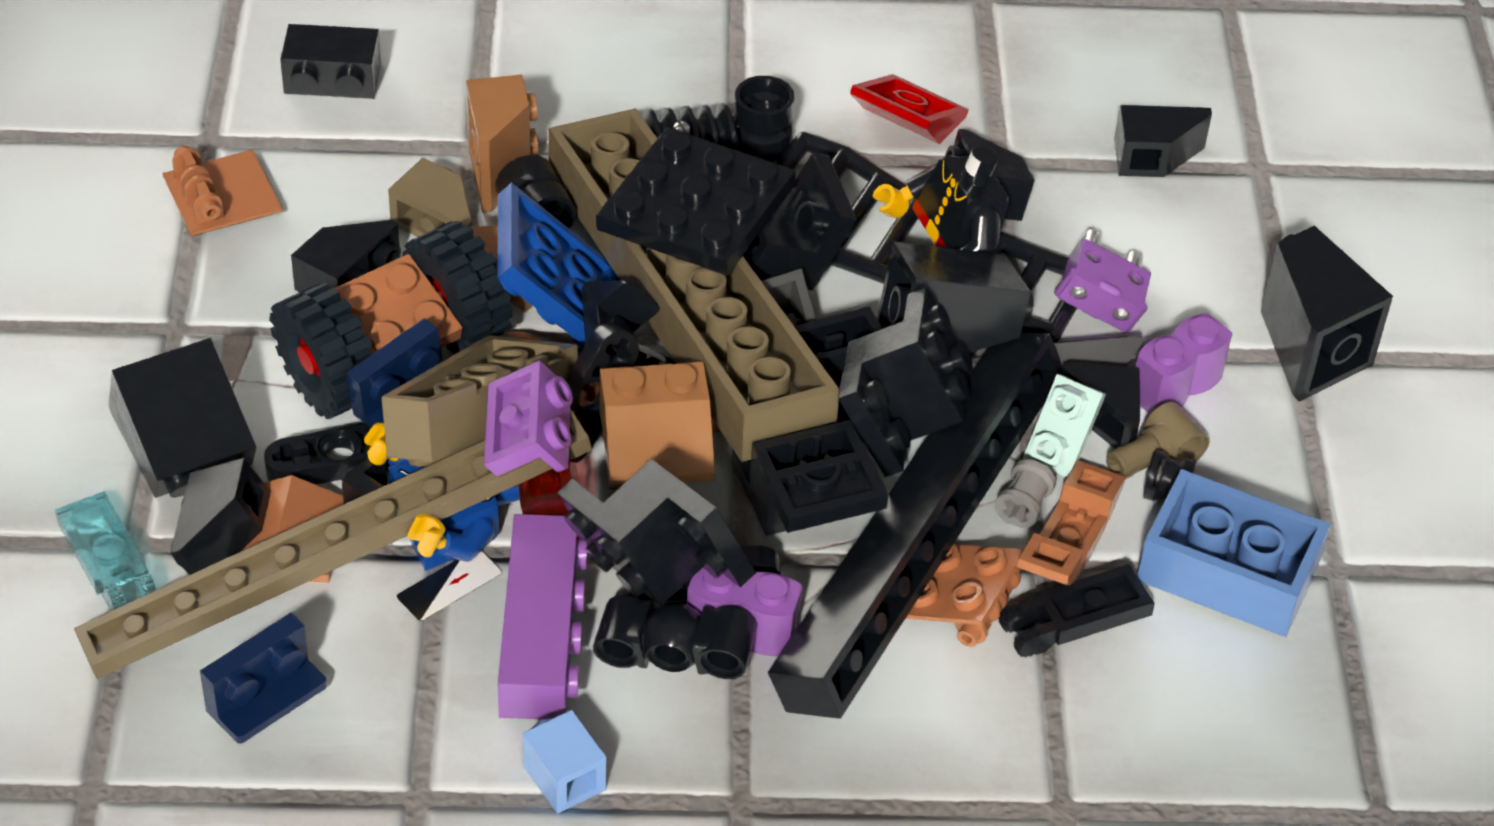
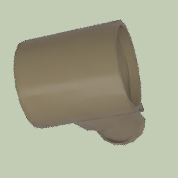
(1164, 430)

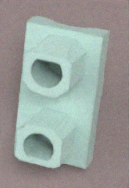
(1064, 425)

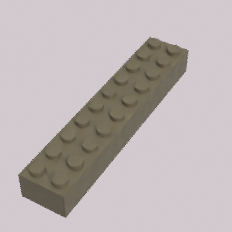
(754, 359)

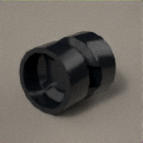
(764, 116)
(539, 181)

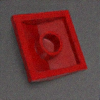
(910, 106)

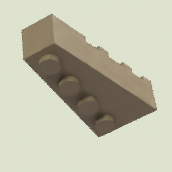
(448, 403)

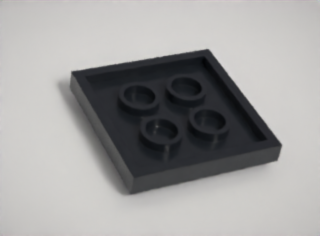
(696, 200)

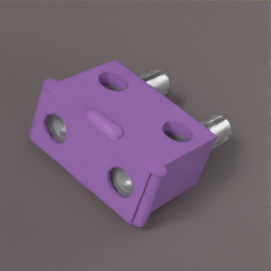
(1105, 283)

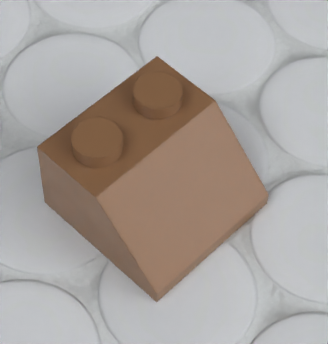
(498, 129)
(659, 417)

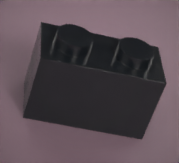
(330, 61)

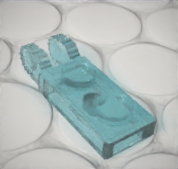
(104, 548)

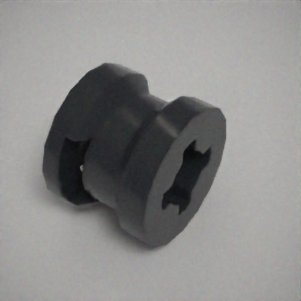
(1169, 475)

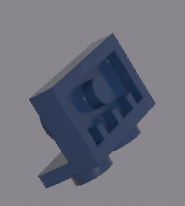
(391, 367)
(261, 680)

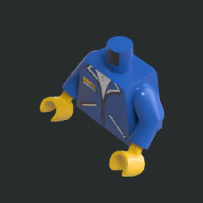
(455, 537)

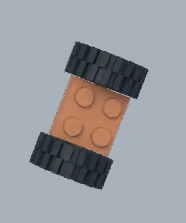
(334, 329)

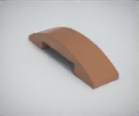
(1074, 525)

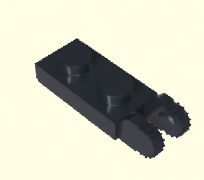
(1077, 610)

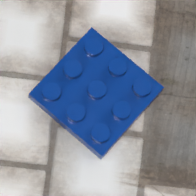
(545, 261)

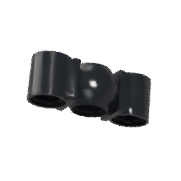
(675, 637)

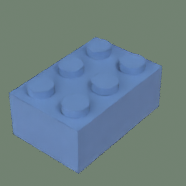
(1233, 552)

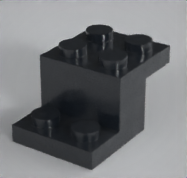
(805, 226)
(905, 381)
(810, 478)
(655, 533)

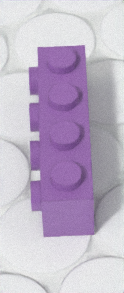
(539, 618)

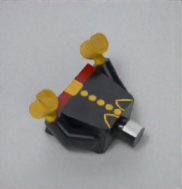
(954, 200)

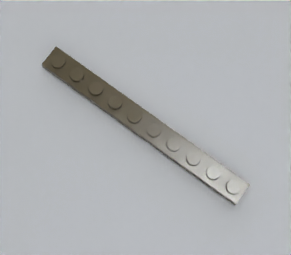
(299, 555)

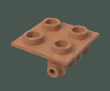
(219, 190)
(970, 590)

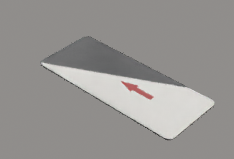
(447, 585)

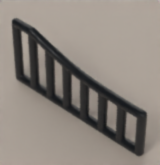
(876, 267)

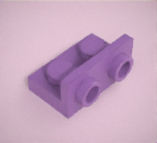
(528, 420)

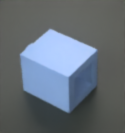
(564, 761)

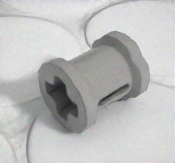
(1028, 487)

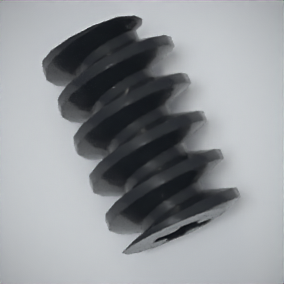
(716, 129)

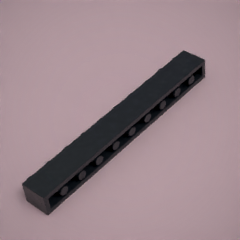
(910, 539)

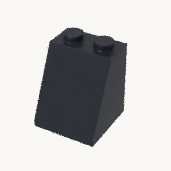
(976, 288)
(1321, 312)
(179, 416)

